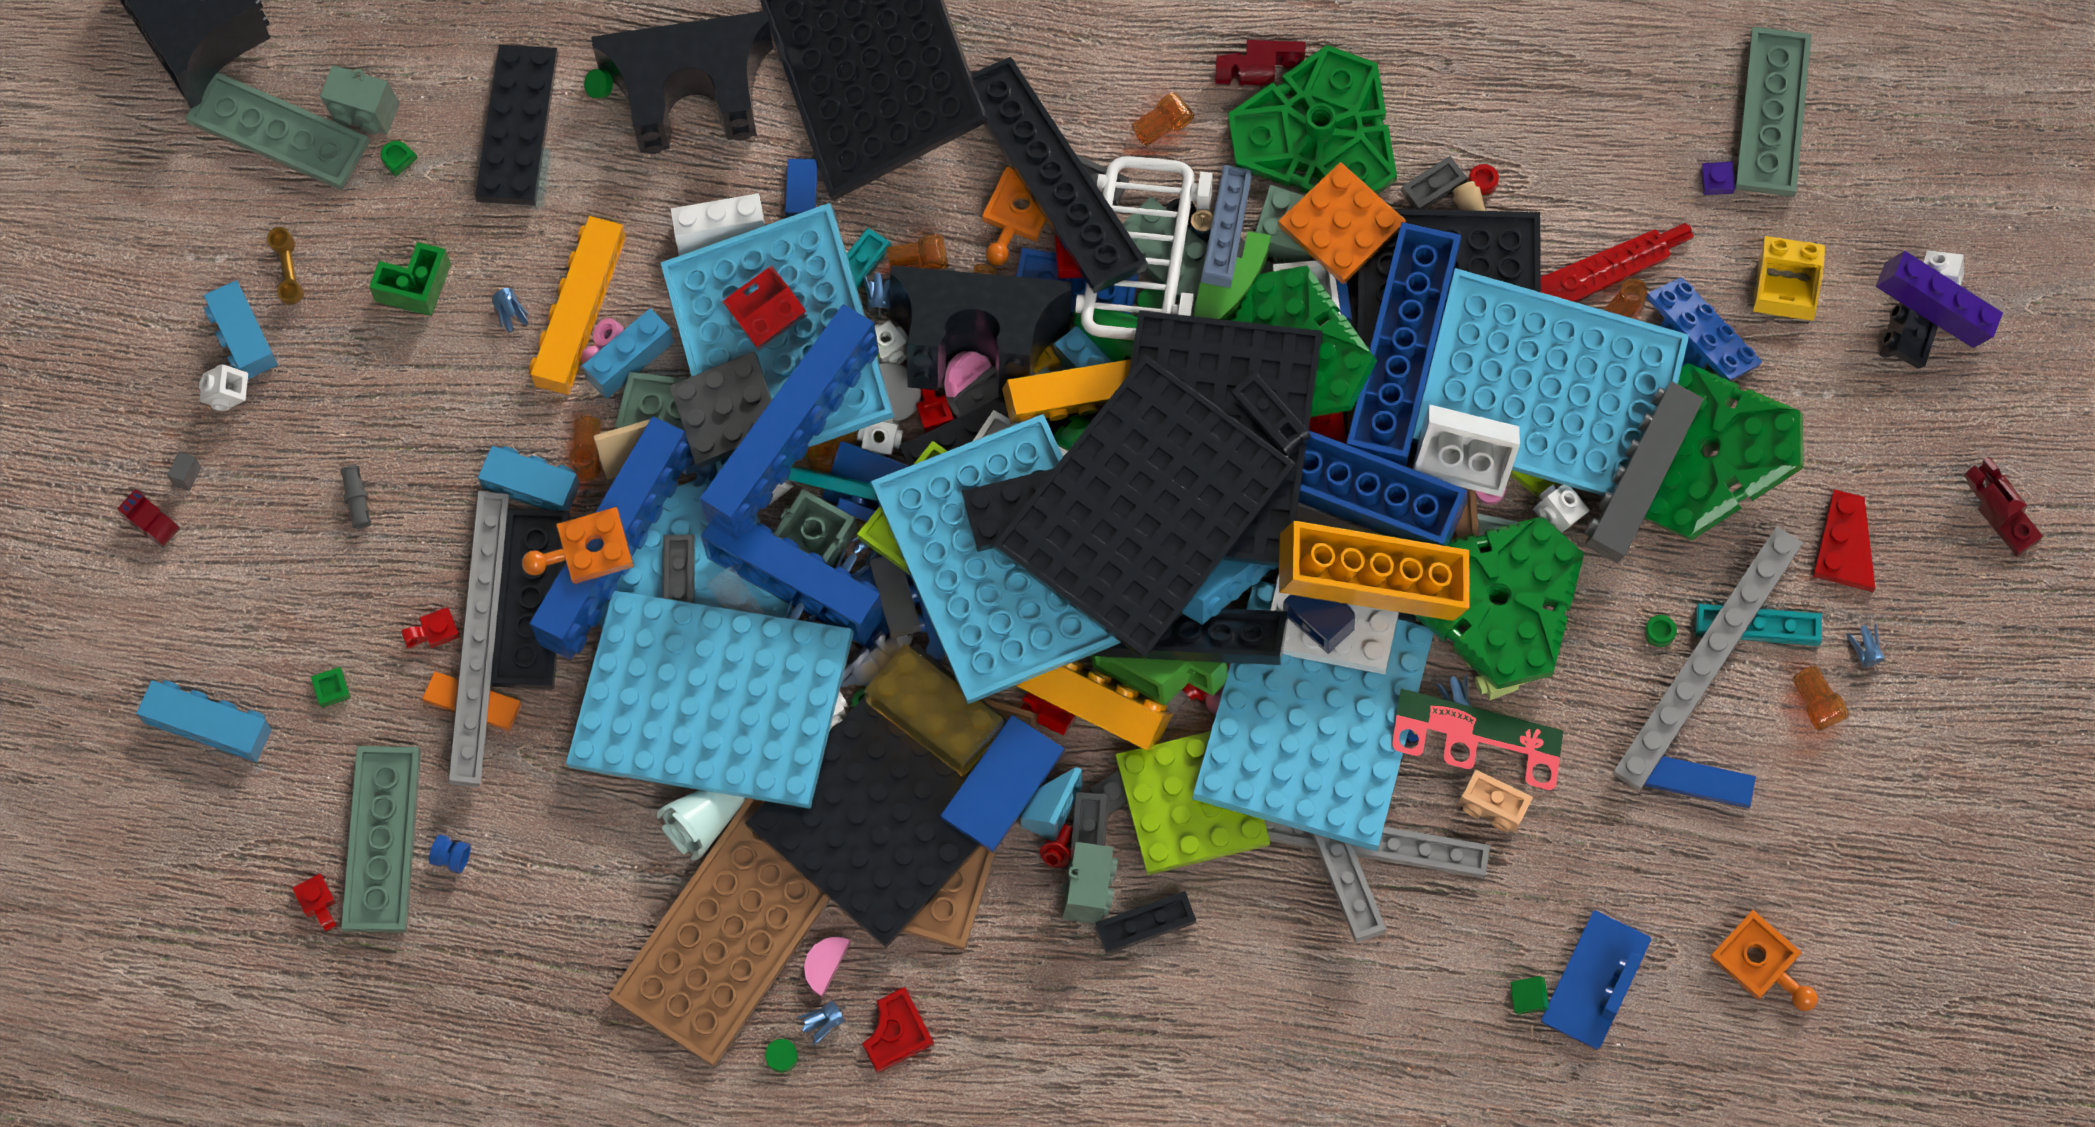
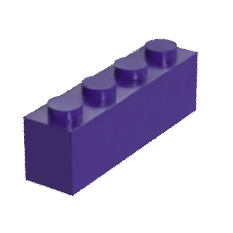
(1939, 299)

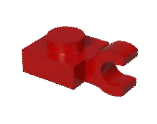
(933, 410)
(436, 629)
(1049, 715)
(315, 899)

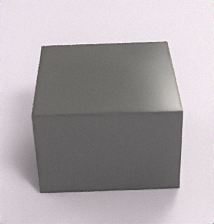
(184, 471)

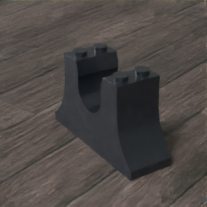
(198, 36)
(683, 60)
(978, 313)

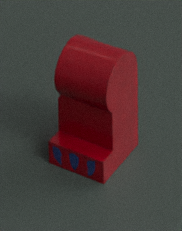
(147, 518)

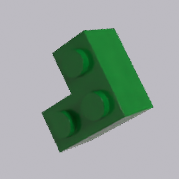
(412, 287)

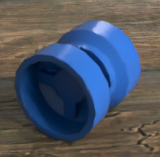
(449, 854)

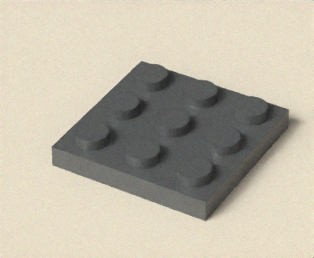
(721, 407)

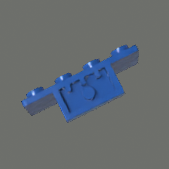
(1709, 338)
(862, 466)
(1596, 980)

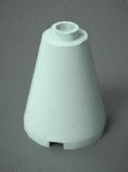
(698, 820)

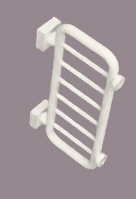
(1188, 192)

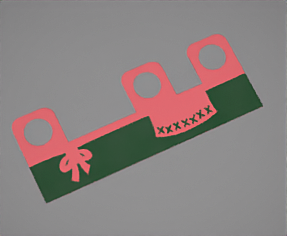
(1476, 725)

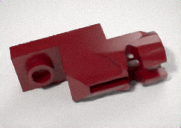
(1259, 62)
(2003, 507)

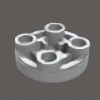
(901, 397)

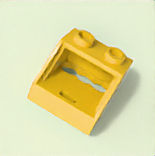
(1775, 293)

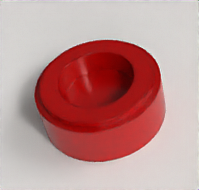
(1485, 177)

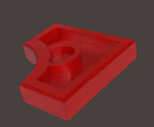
(898, 1032)

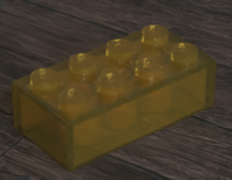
(933, 710)

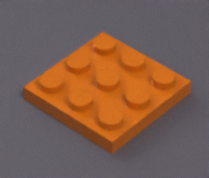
(1341, 223)

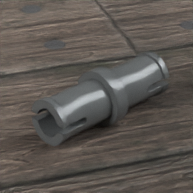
(356, 497)

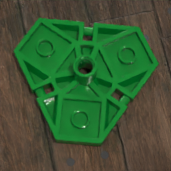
(1281, 135)
(1299, 301)
(1756, 446)
(1526, 569)

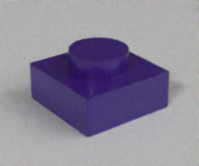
(1717, 178)

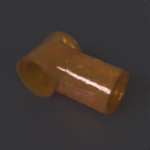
(1168, 115)
(926, 253)
(1622, 305)
(585, 448)
(829, 449)
(1823, 705)

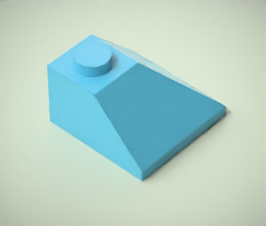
(1052, 805)

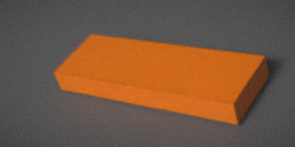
(443, 694)

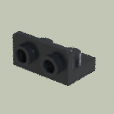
(1908, 336)

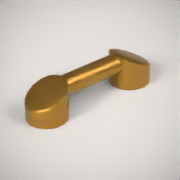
(283, 244)

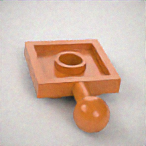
(1002, 214)
(575, 537)
(1760, 977)

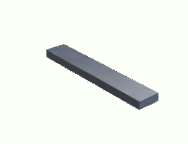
(1226, 226)

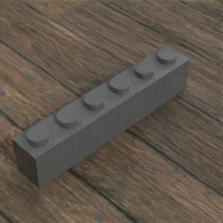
(1643, 472)

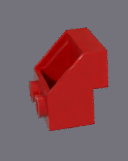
(766, 310)

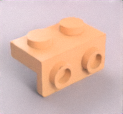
(1495, 802)

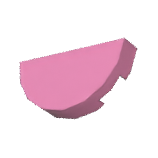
(963, 370)
(823, 962)

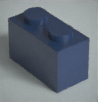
(1321, 620)

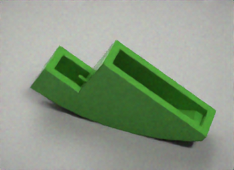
(1222, 302)
(1163, 678)

